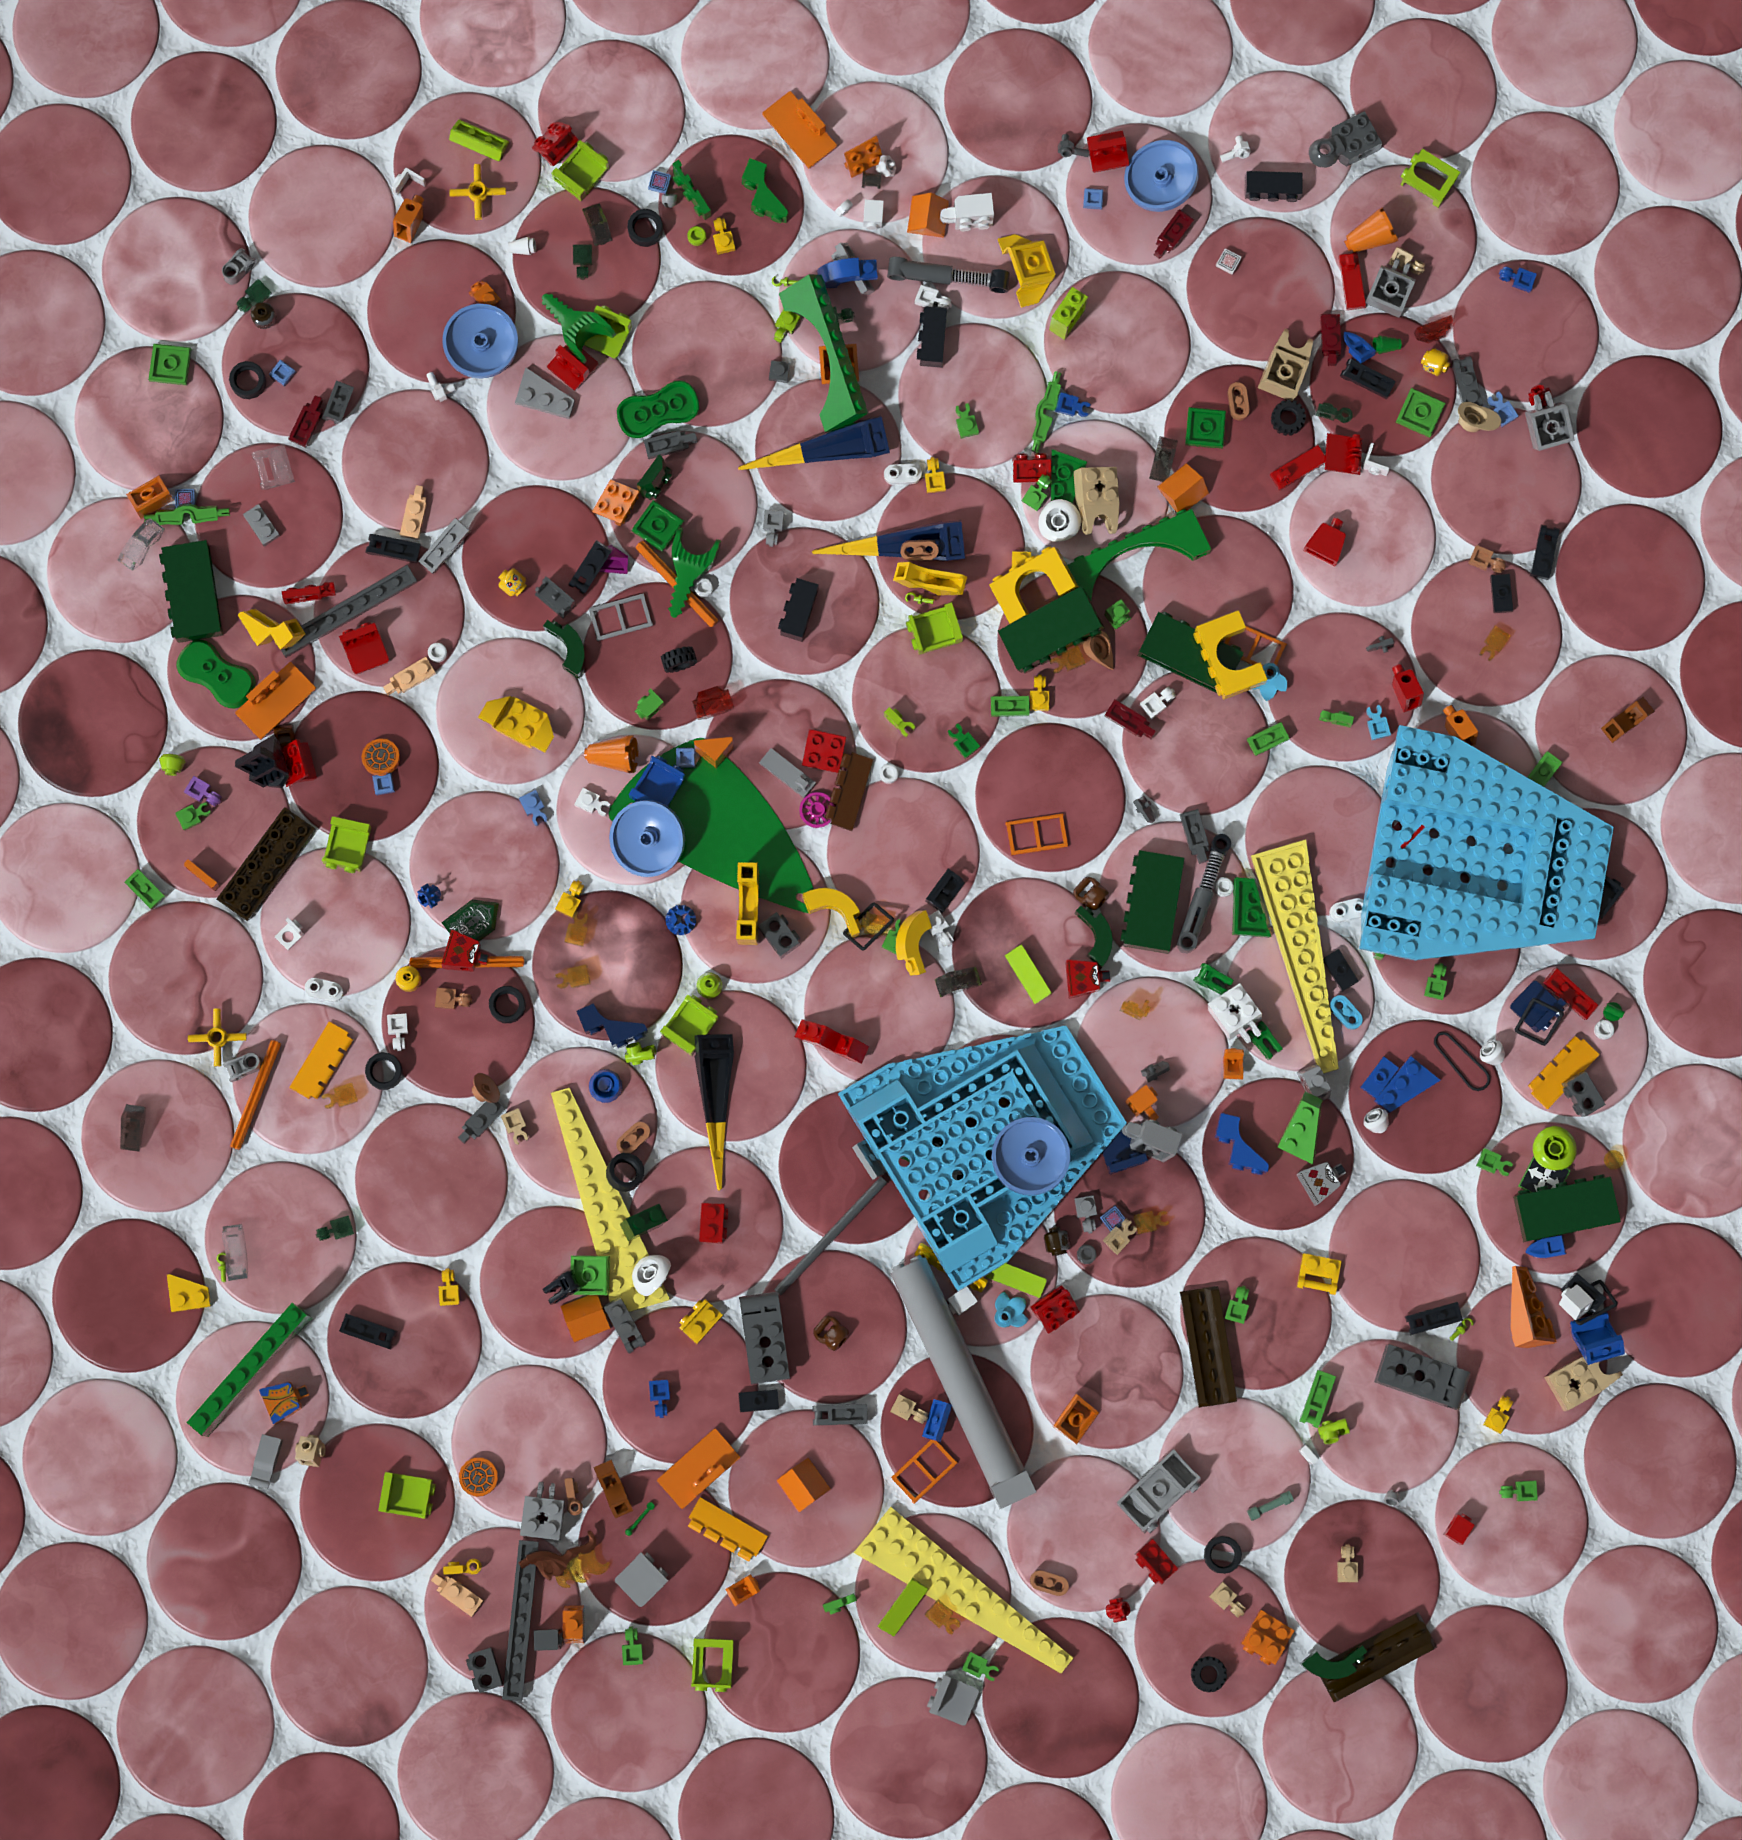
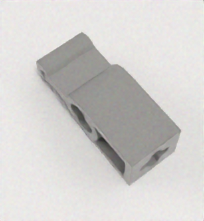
(265, 1461)

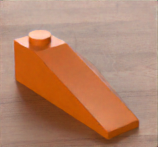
(1528, 1320)

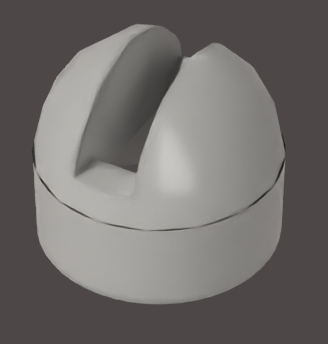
(669, 200)
(1392, 1499)

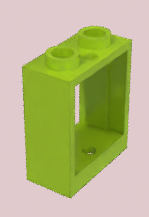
(1070, 309)

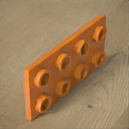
(800, 129)
(274, 699)
(698, 1468)

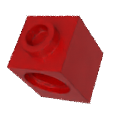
(1459, 1528)

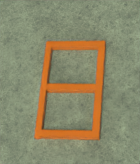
(1248, 659)
(1038, 848)
(934, 1481)

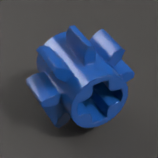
(429, 895)

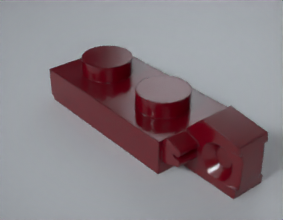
(1173, 233)
(1330, 337)
(306, 422)
(1129, 720)

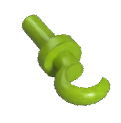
(786, 282)
(920, 599)
(222, 1268)
(1461, 1329)

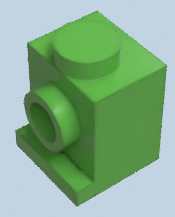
(1117, 614)
(649, 705)

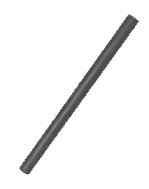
(830, 1236)

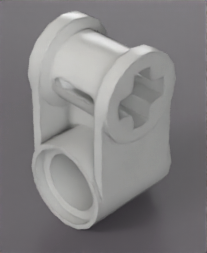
(241, 264)
(241, 1066)

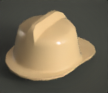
(1477, 417)

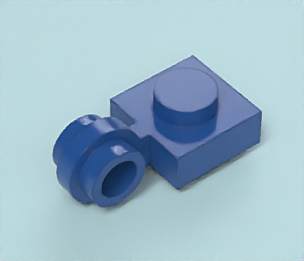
(1522, 279)
(658, 1392)

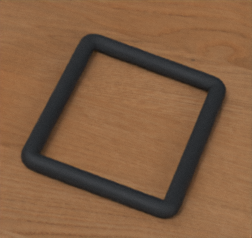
(878, 934)
(1525, 1014)
(1603, 1310)

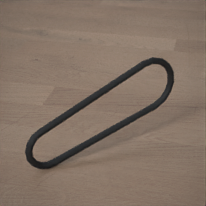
(1454, 1067)

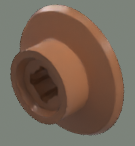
(485, 1088)

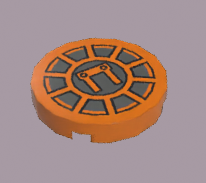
(380, 757)
(478, 1477)

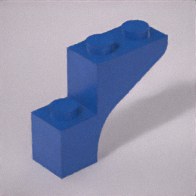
(1241, 1154)

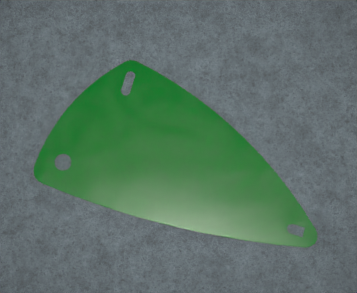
(730, 825)

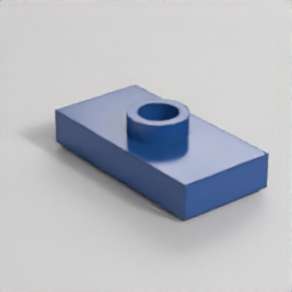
(1379, 1077)

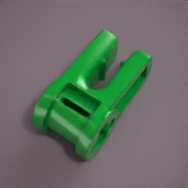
(1207, 981)
(1265, 1034)

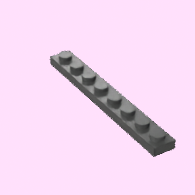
(353, 608)
(520, 1624)

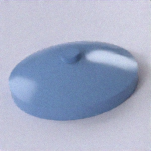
(1161, 175)
(480, 341)
(647, 838)
(1030, 1156)

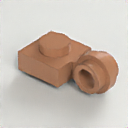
(1482, 557)
(447, 997)
(571, 1490)

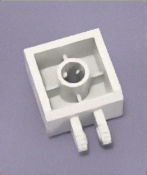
(970, 212)
(1229, 1021)

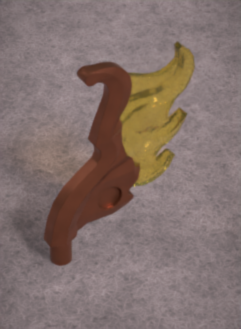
(568, 1566)

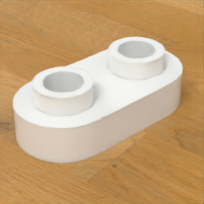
(902, 474)
(1348, 909)
(323, 990)

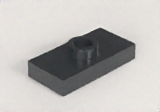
(1501, 593)
(1340, 970)
(758, 1400)

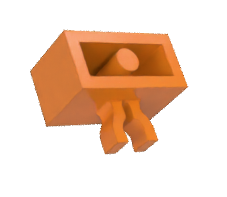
(1142, 1102)

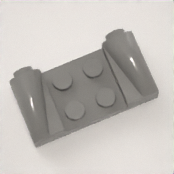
(1159, 1491)

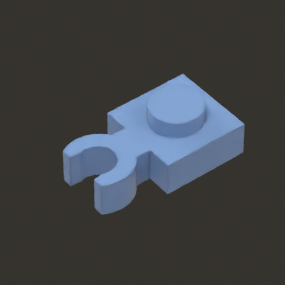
(1504, 410)
(532, 805)

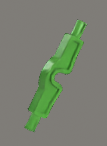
(1043, 421)
(197, 514)

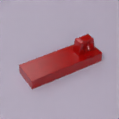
(1352, 281)
(1298, 467)
(1570, 993)

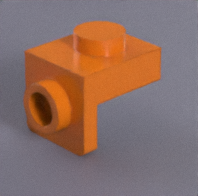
(484, 293)
(1233, 1063)
(743, 1590)

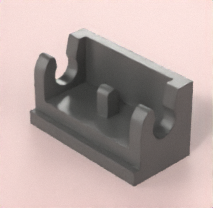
(337, 402)
(555, 597)

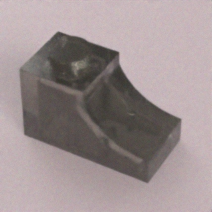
(597, 224)
(1163, 459)
(957, 981)
(132, 1127)

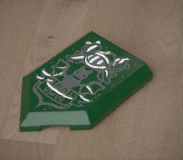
(474, 919)

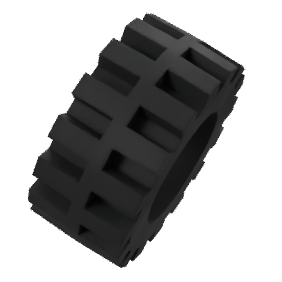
(1285, 428)
(679, 659)
(1196, 1674)

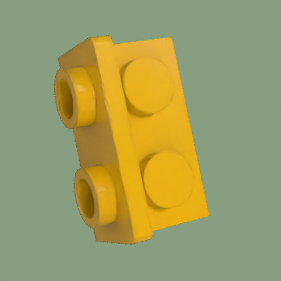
(700, 1321)

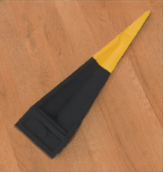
(714, 1069)

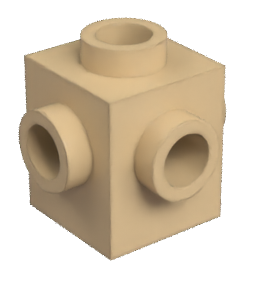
(310, 1450)

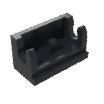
(945, 891)
(1598, 1298)

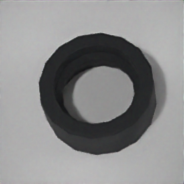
(645, 213)
(242, 366)
(507, 990)
(369, 1069)
(635, 1162)
(1237, 1554)

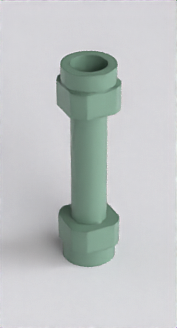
(1285, 1498)

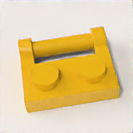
(1319, 1267)

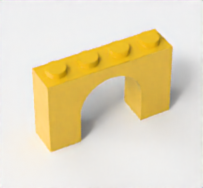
(1007, 587)
(1228, 681)
(748, 904)

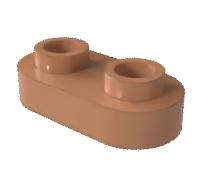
(1238, 402)
(919, 551)
(633, 1138)
(1049, 1582)

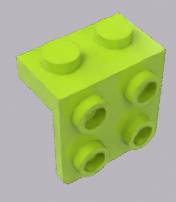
(620, 324)

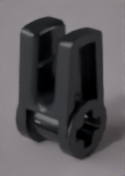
(568, 1287)

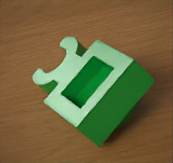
(965, 743)

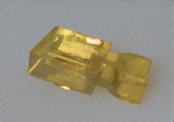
(1495, 640)
(1071, 660)
(577, 932)
(576, 977)
(343, 1096)
(1147, 1221)
(941, 1615)

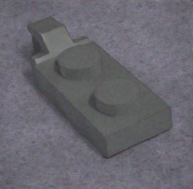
(668, 443)
(1195, 834)
(481, 1120)

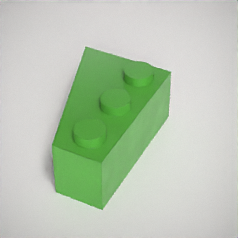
(1302, 1130)

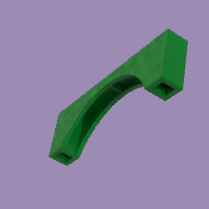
(844, 397)
(1176, 533)
(217, 1404)

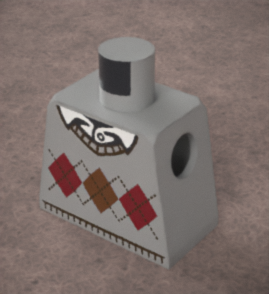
(1315, 1082)
(1320, 1181)

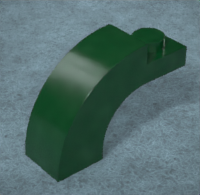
(575, 657)
(1102, 935)
(1333, 1670)

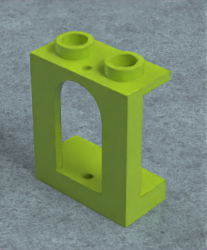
(1411, 179)
(697, 1676)

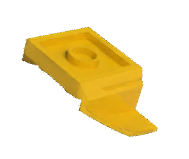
(1031, 267)
(519, 722)

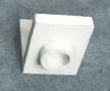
(401, 179)
(1374, 468)
(294, 927)

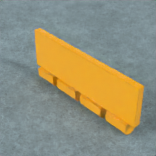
(318, 1061)
(1568, 1066)
(728, 1527)

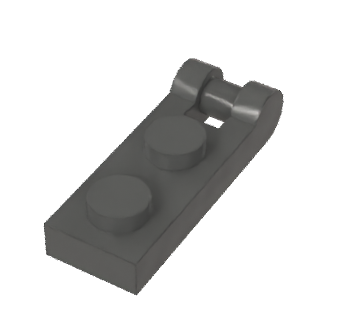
(1467, 381)
(624, 1324)
(840, 1414)

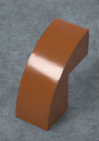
(1627, 719)
(613, 1489)

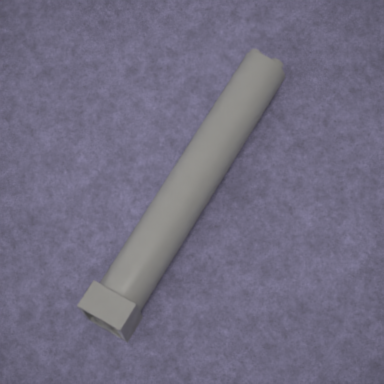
(962, 1382)

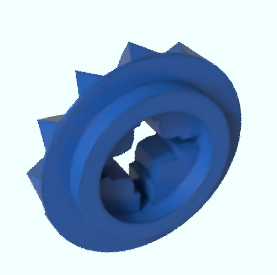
(680, 929)

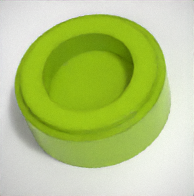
(696, 236)

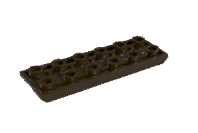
(266, 864)
(1208, 1346)
(1384, 1654)

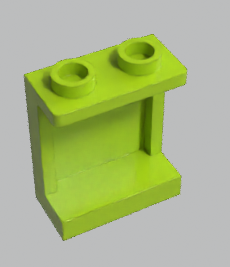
(581, 170)
(934, 629)
(346, 845)
(689, 1021)
(406, 1495)

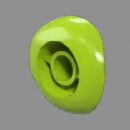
(1554, 1148)

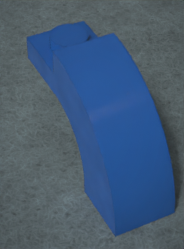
(847, 270)

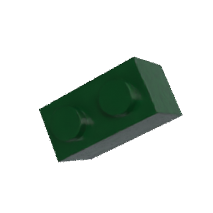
(643, 1222)

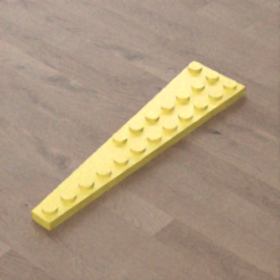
(1291, 907)
(602, 1206)
(908, 1553)

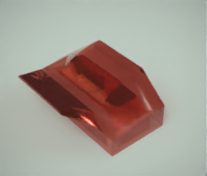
(1434, 330)
(712, 703)

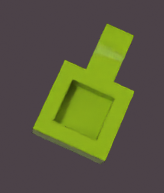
(786, 323)
(894, 717)

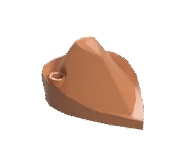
(1099, 650)

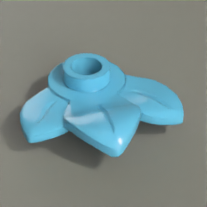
(1274, 682)
(1012, 1309)

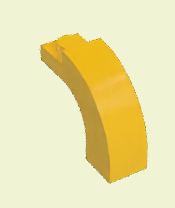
(835, 900)

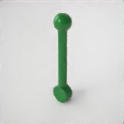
(629, 1531)

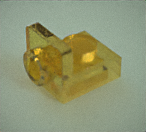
(874, 923)
(1131, 1009)

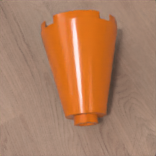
(1371, 233)
(614, 754)

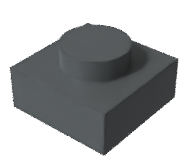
(779, 371)

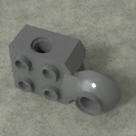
(1346, 142)

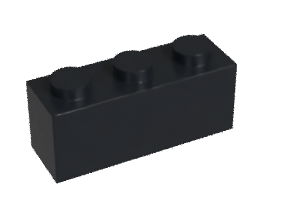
(1273, 186)
(932, 336)
(798, 609)

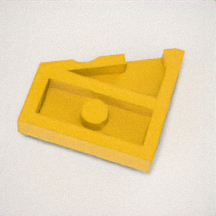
(187, 1294)

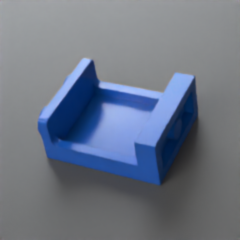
(658, 782)
(1597, 1339)

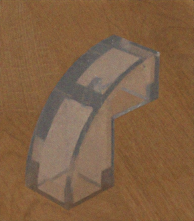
(139, 544)
(235, 1251)

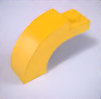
(908, 941)

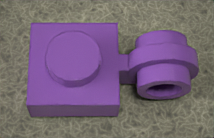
(199, 790)

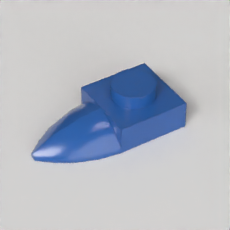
(1358, 347)
(1547, 1247)

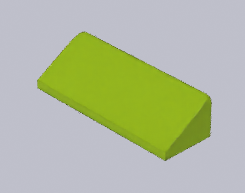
(478, 140)
(1028, 974)
(1018, 1279)
(902, 1607)

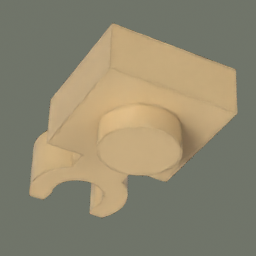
(514, 1123)
(1117, 1238)

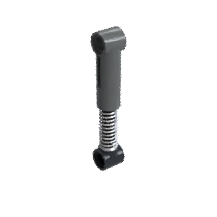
(902, 269)
(1203, 895)

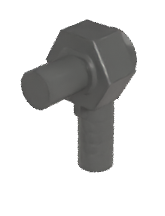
(1067, 148)

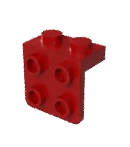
(364, 648)

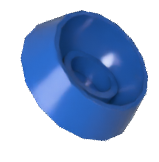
(600, 1087)

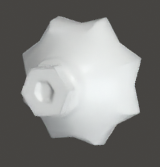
(886, 166)

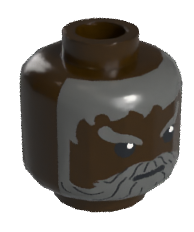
(263, 315)
(1056, 1241)

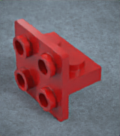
(555, 142)
(1108, 151)
(569, 368)
(298, 762)
(1055, 1309)

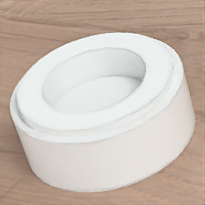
(843, 208)
(703, 587)
(437, 652)
(888, 773)
(1223, 887)
(1604, 1029)

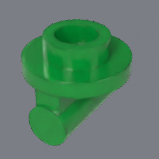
(1613, 1011)

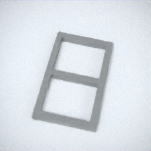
(617, 603)

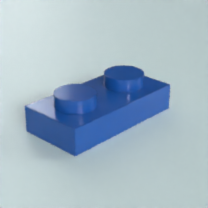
(937, 1420)

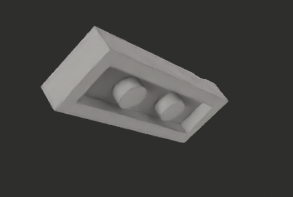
(844, 252)
(444, 546)
(787, 773)

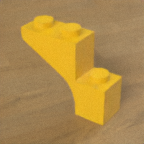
(931, 580)
(265, 629)

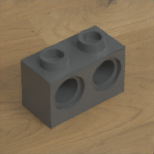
(775, 937)
(1587, 1091)
(548, 1639)
(490, 1668)

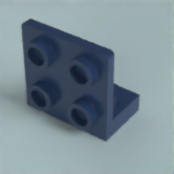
(1120, 1156)

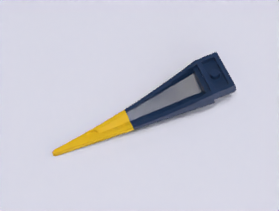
(856, 440)
(946, 534)

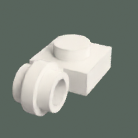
(928, 297)
(1154, 705)
(938, 925)
(397, 1025)

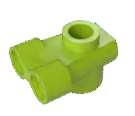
(637, 1054)
(1330, 1430)

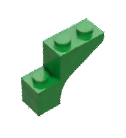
(764, 200)

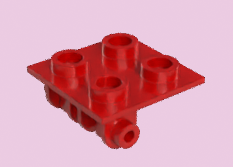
(1343, 453)
(824, 750)

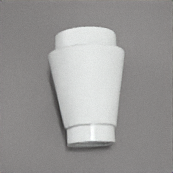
(522, 246)

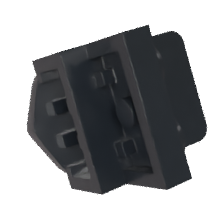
(265, 764)

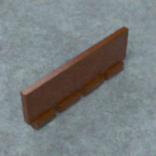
(852, 789)

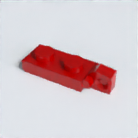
(309, 593)

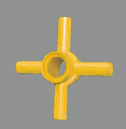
(477, 199)
(217, 1029)

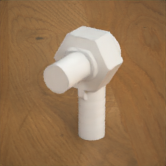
(1240, 150)
(439, 392)

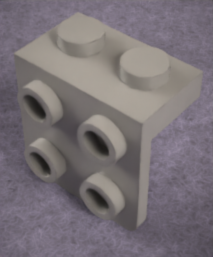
(642, 1579)
(953, 1700)

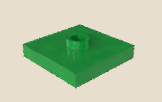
(1205, 428)
(657, 525)

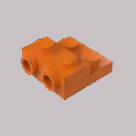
(1266, 1638)

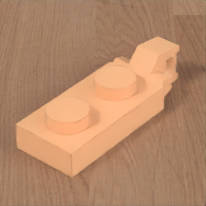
(414, 514)
(410, 677)
(457, 1594)

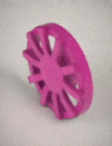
(816, 809)

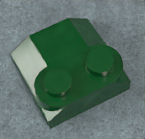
(654, 479)

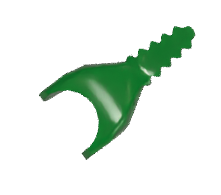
(577, 325)
(688, 569)

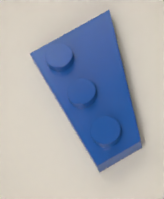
(1405, 1085)

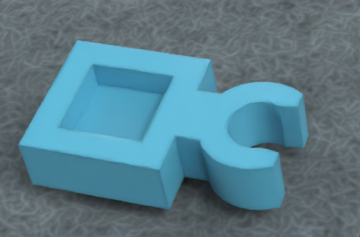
(1378, 726)

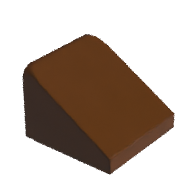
(284, 734)

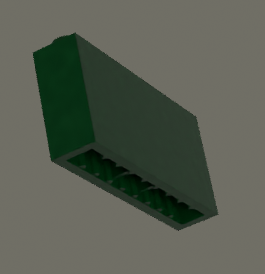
(191, 591)
(1051, 630)
(1174, 648)
(1152, 901)
(1566, 1208)

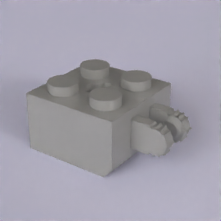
(1398, 282)
(1539, 418)
(1153, 1139)
(553, 1510)

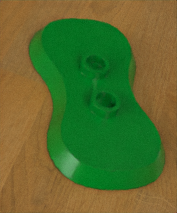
(643, 414)
(203, 665)

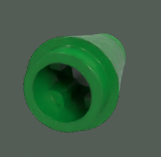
(1386, 344)

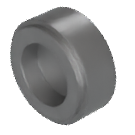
(1086, 1254)

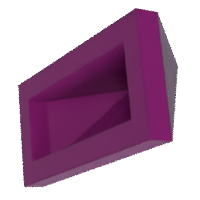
(616, 562)

